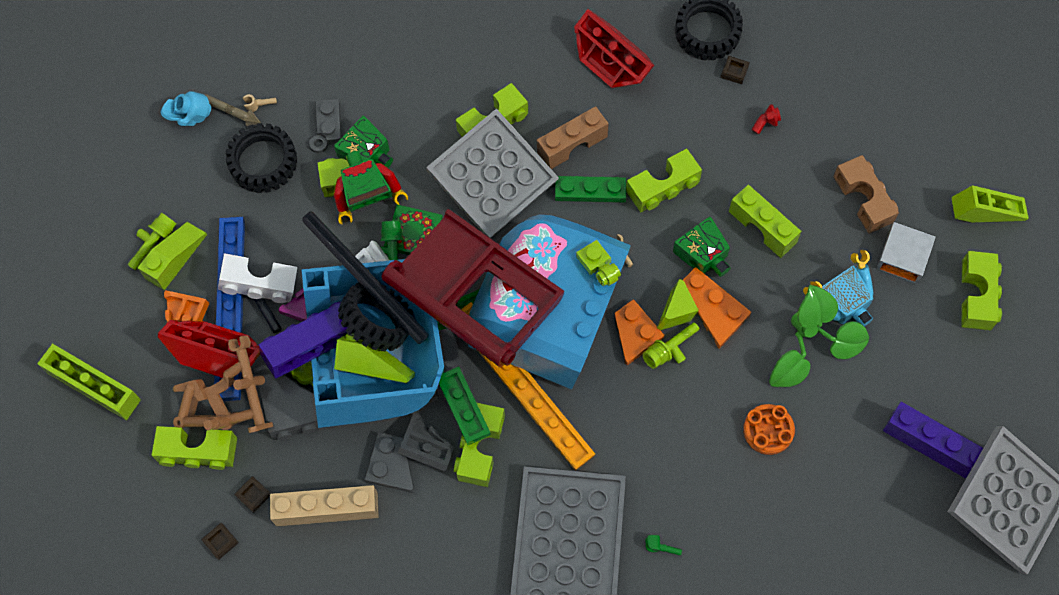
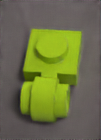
(595, 259)

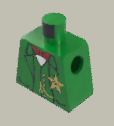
(367, 140)
(704, 248)

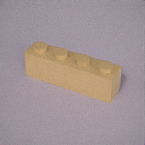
(324, 505)

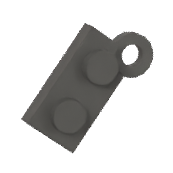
(327, 124)

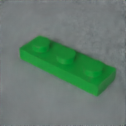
(590, 189)
(463, 406)

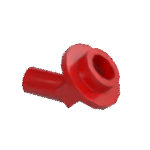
(770, 116)

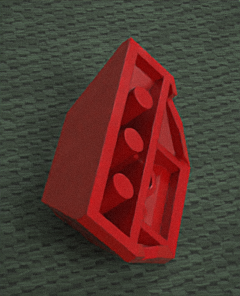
(610, 52)
(204, 345)

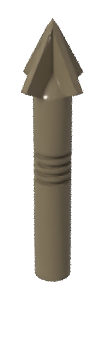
(249, 117)

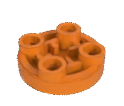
(769, 429)

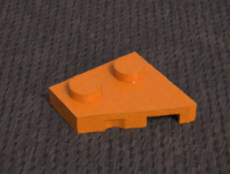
(184, 307)
(635, 331)

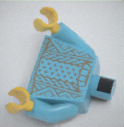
(852, 291)

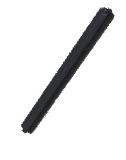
(364, 276)

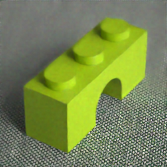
(506, 101)
(649, 192)
(778, 231)
(982, 271)
(215, 451)
(474, 466)

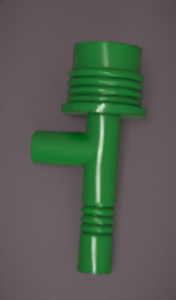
(391, 233)

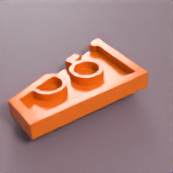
(716, 307)

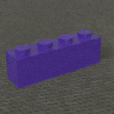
(302, 341)
(933, 439)

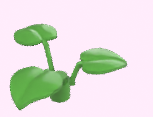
(816, 309)

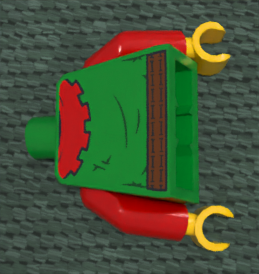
(364, 185)

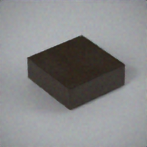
(735, 70)
(252, 494)
(219, 541)

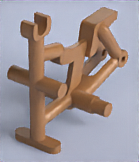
(197, 391)

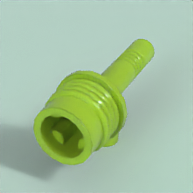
(161, 226)
(662, 352)

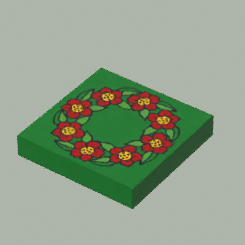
(415, 226)

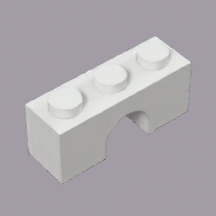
(237, 279)

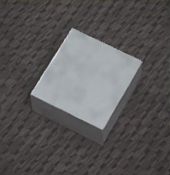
(905, 252)

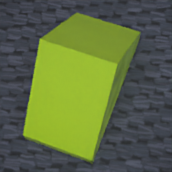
(679, 307)

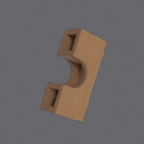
(586, 128)
(859, 176)

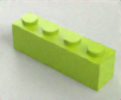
(89, 381)

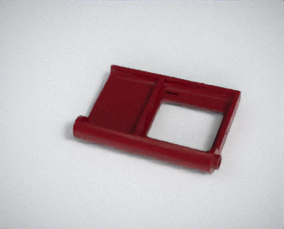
(447, 267)

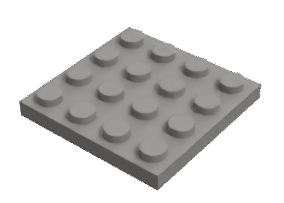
(492, 173)
(1009, 500)

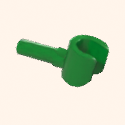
(653, 545)

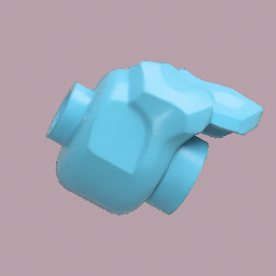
(187, 109)

